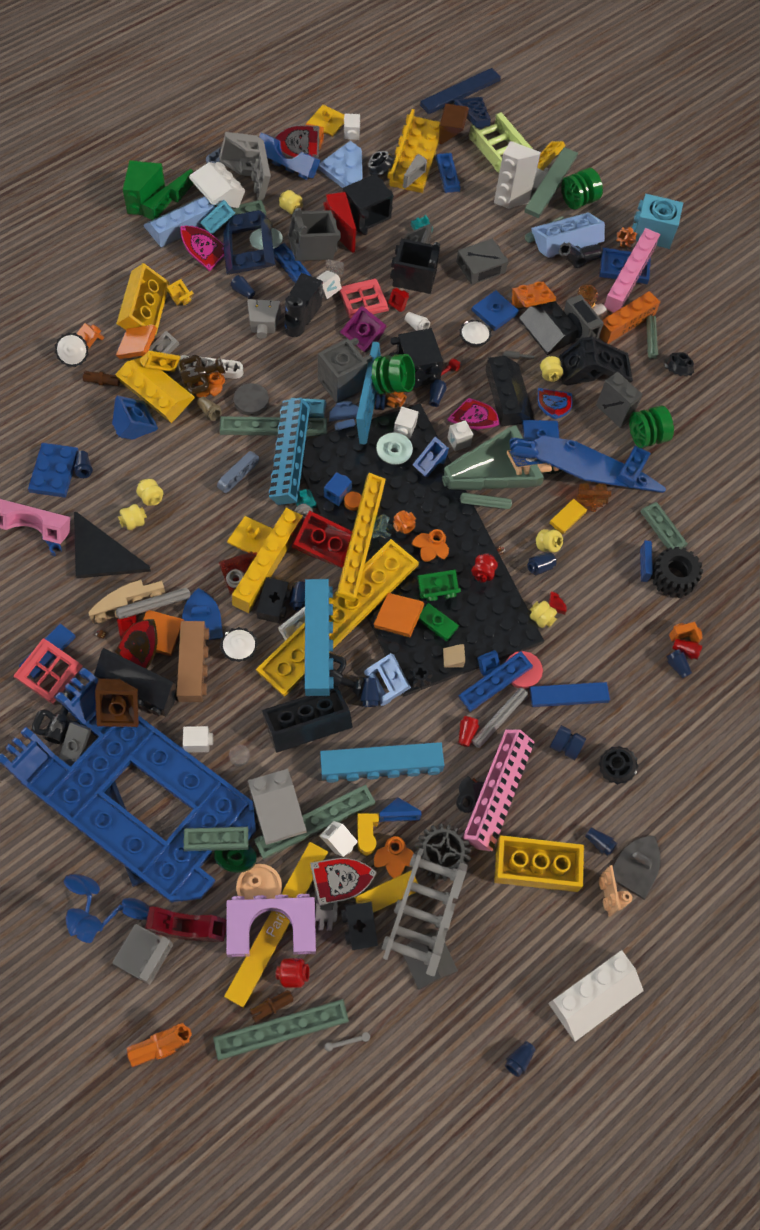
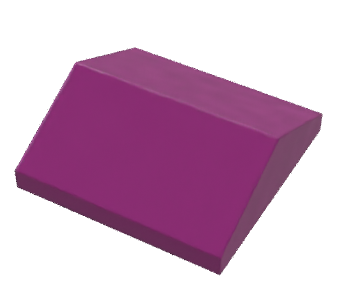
(365, 328)

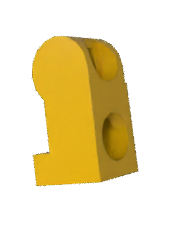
(366, 841)

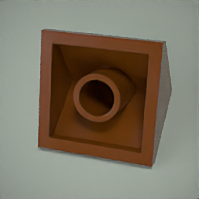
(452, 121)

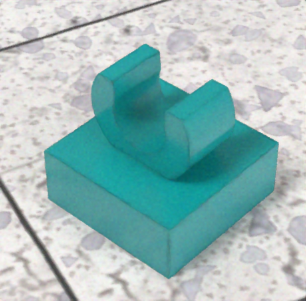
(420, 222)
(306, 497)

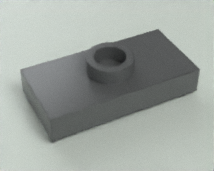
(74, 743)

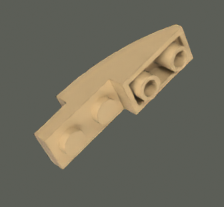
(124, 596)

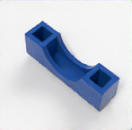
(303, 163)

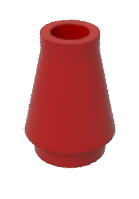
(690, 648)
(467, 730)

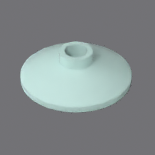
(256, 238)
(394, 442)

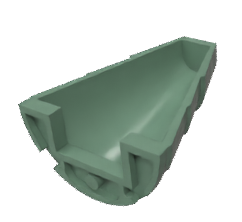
(490, 467)

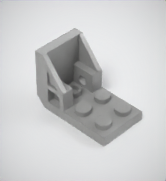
(247, 157)

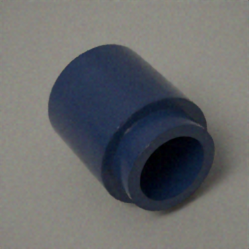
(541, 563)
(297, 597)

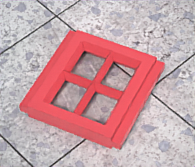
(359, 287)
(33, 660)

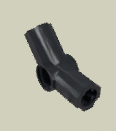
(579, 256)

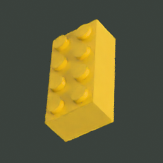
(539, 863)

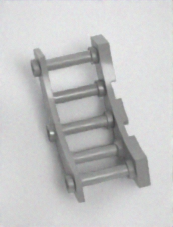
(442, 922)

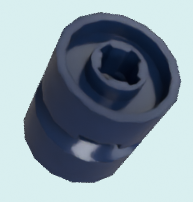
(568, 742)

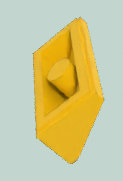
(160, 361)

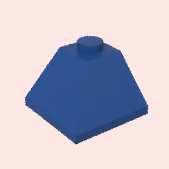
(132, 418)

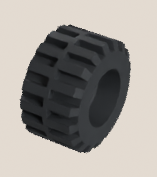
(683, 561)

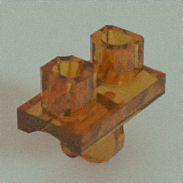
(593, 498)

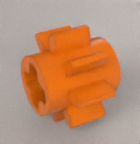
(626, 237)
(395, 399)
(404, 522)

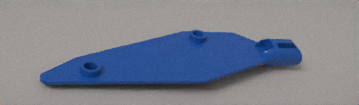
(578, 461)

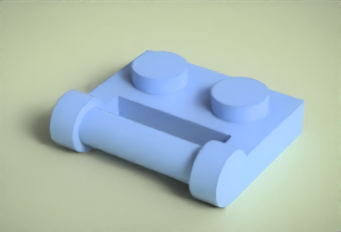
(392, 676)

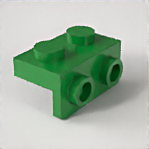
(438, 584)

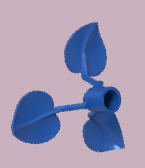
(84, 924)

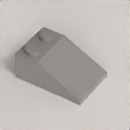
(277, 806)

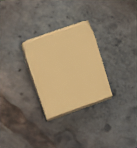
(454, 656)

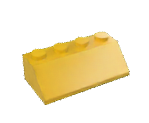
(143, 298)
(155, 389)

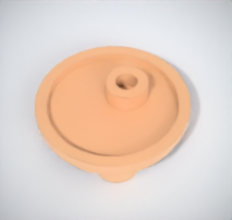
(259, 881)

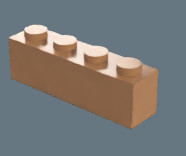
(192, 661)

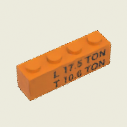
(628, 317)

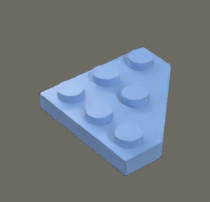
(343, 165)

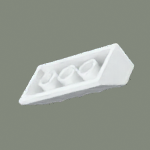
(516, 175)
(597, 995)

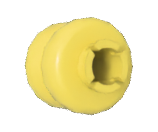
(290, 201)
(551, 368)
(149, 492)
(132, 517)
(549, 540)
(543, 614)

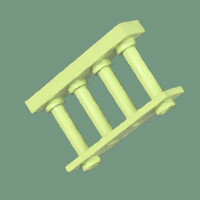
(507, 133)

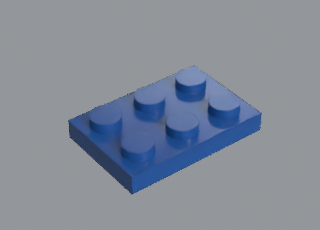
(613, 262)
(53, 470)

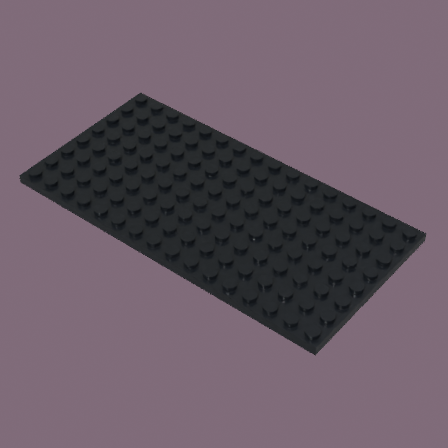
(488, 612)

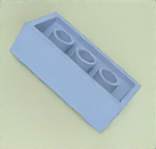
(167, 227)
(578, 230)

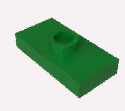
(437, 622)

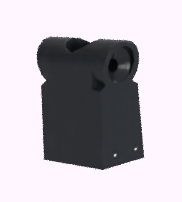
(302, 304)

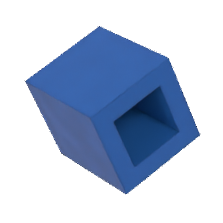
(337, 488)

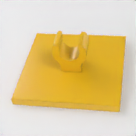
(327, 118)
(249, 535)

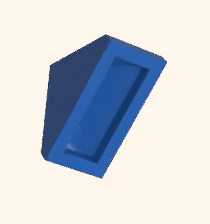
(399, 811)

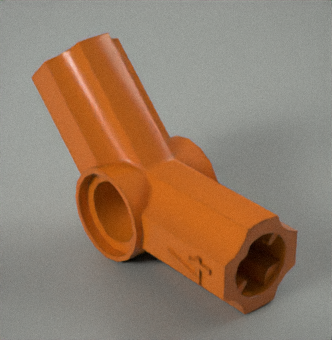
(159, 1045)

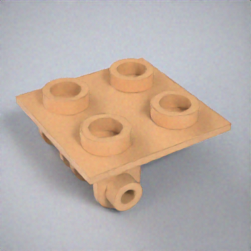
(613, 900)

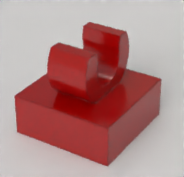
(398, 299)

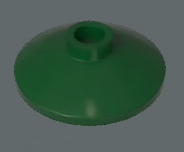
(236, 860)

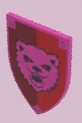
(202, 246)
(477, 415)

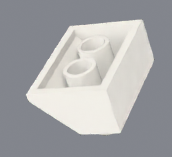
(218, 184)

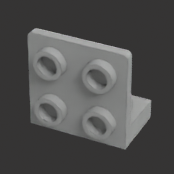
(142, 954)

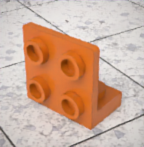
(532, 295)

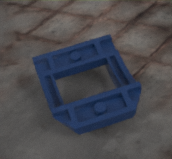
(254, 259)

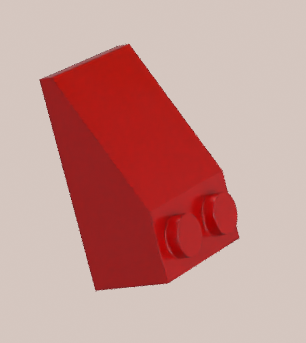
(341, 211)
(323, 539)

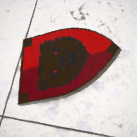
(139, 643)

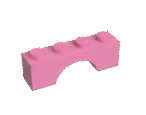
(51, 525)

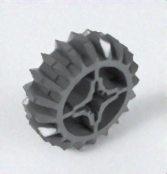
(451, 853)

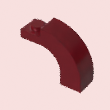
(184, 926)

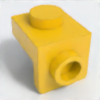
(179, 293)

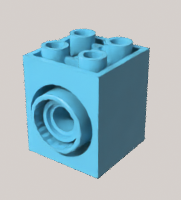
(660, 216)

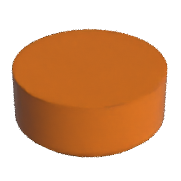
(352, 500)

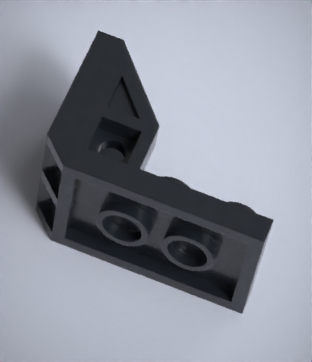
(591, 359)

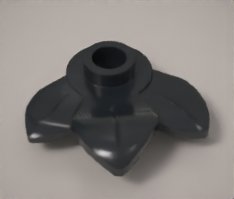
(470, 792)

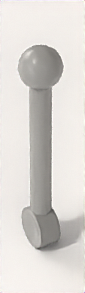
(365, 1037)

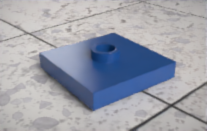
(495, 310)
(536, 428)

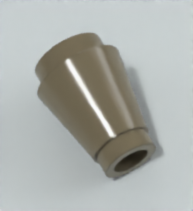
(210, 409)

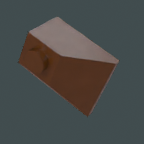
(116, 703)

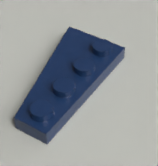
(477, 111)

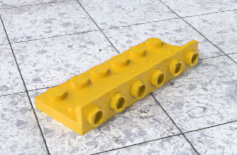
(418, 137)

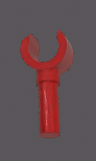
(453, 364)

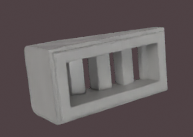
(415, 170)

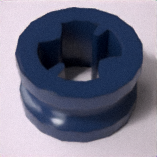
(380, 402)

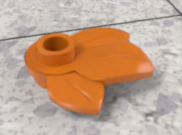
(215, 381)
(431, 548)
(393, 860)

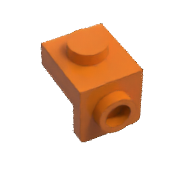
(90, 333)
(686, 630)

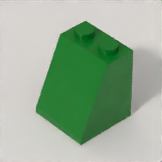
(141, 183)

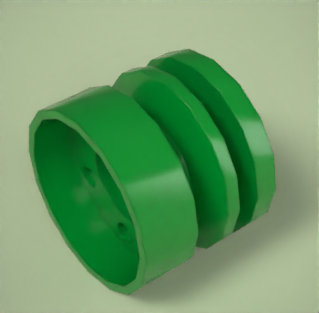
(581, 188)
(393, 374)
(651, 426)

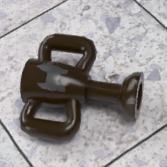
(195, 374)

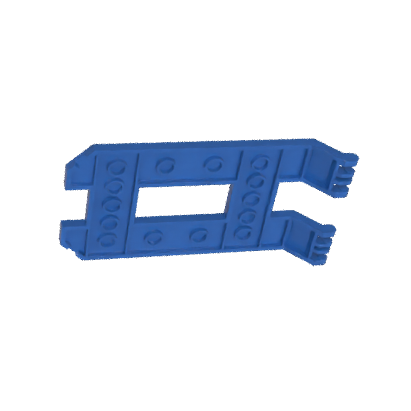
(81, 800)

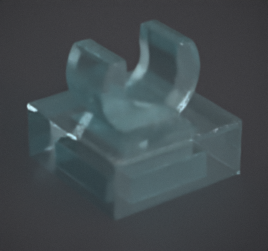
(380, 527)

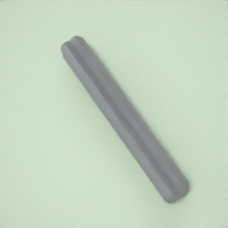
(152, 603)
(499, 717)

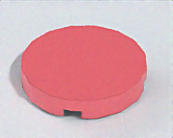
(531, 677)

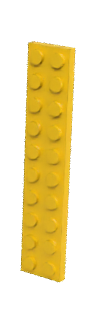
(379, 577)

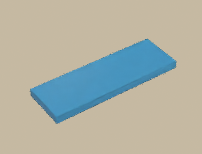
(367, 398)

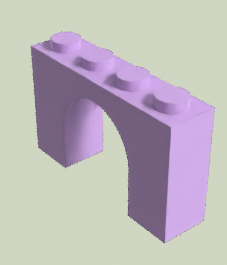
(243, 912)

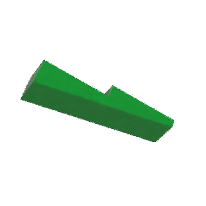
(173, 192)

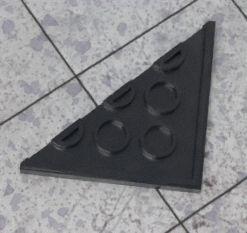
(100, 554)

